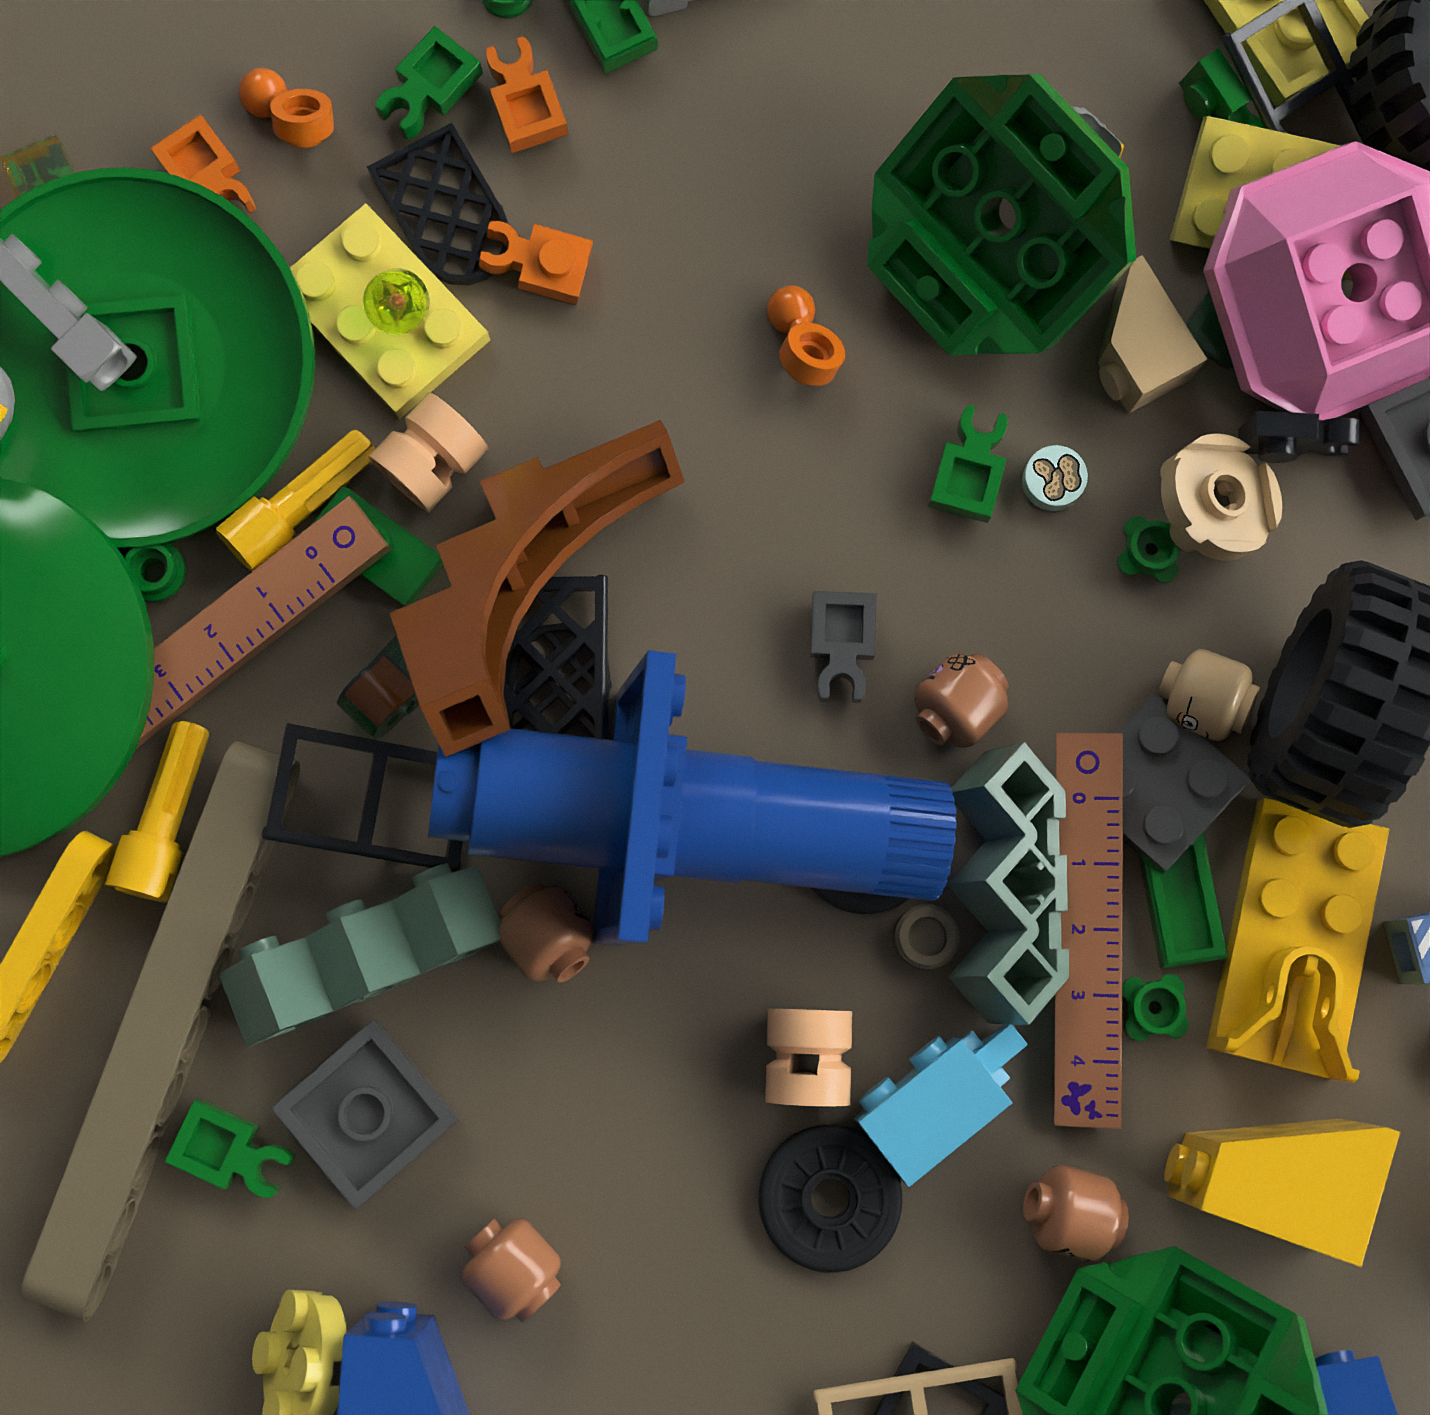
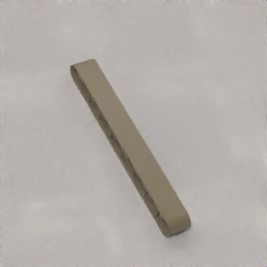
(157, 1039)

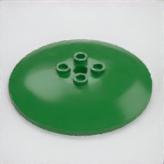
(221, 342)
(69, 666)

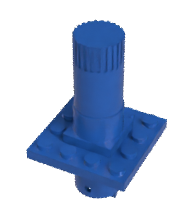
(663, 811)

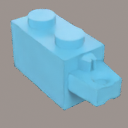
(939, 1101)

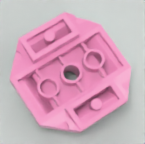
(1281, 273)

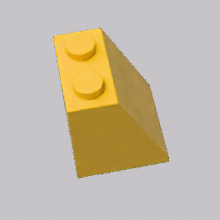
(1290, 1180)

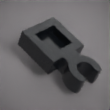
(1285, 435)

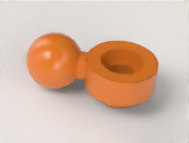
(297, 115)
(810, 350)

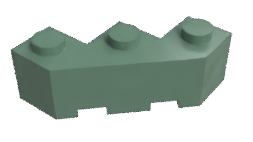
(1013, 885)
(360, 953)

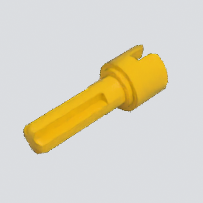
(266, 526)
(150, 858)

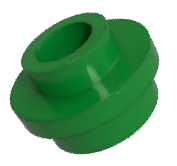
(141, 558)

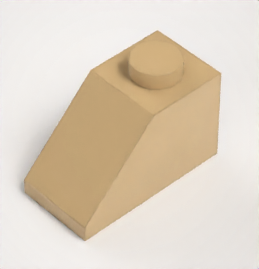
(1145, 342)

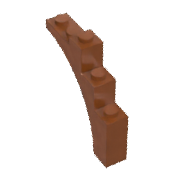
(463, 634)

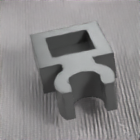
(843, 632)

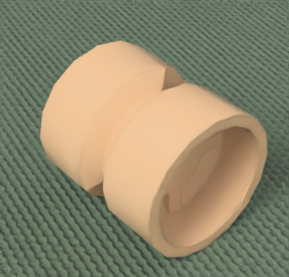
(428, 452)
(808, 1032)

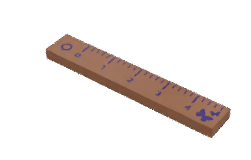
(260, 610)
(1091, 998)

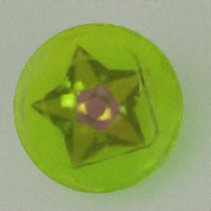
(396, 301)

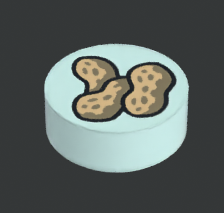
(1054, 478)

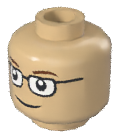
(1209, 694)

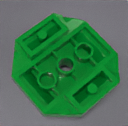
(941, 226)
(1165, 1327)

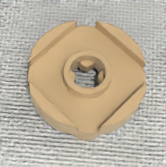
(1196, 515)

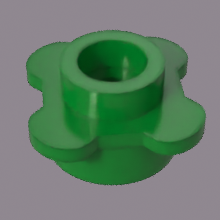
(1135, 558)
(1170, 1018)

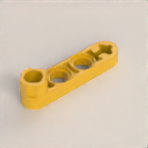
(50, 930)

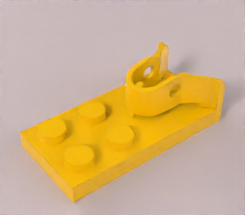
(1298, 942)

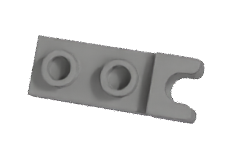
(83, 341)

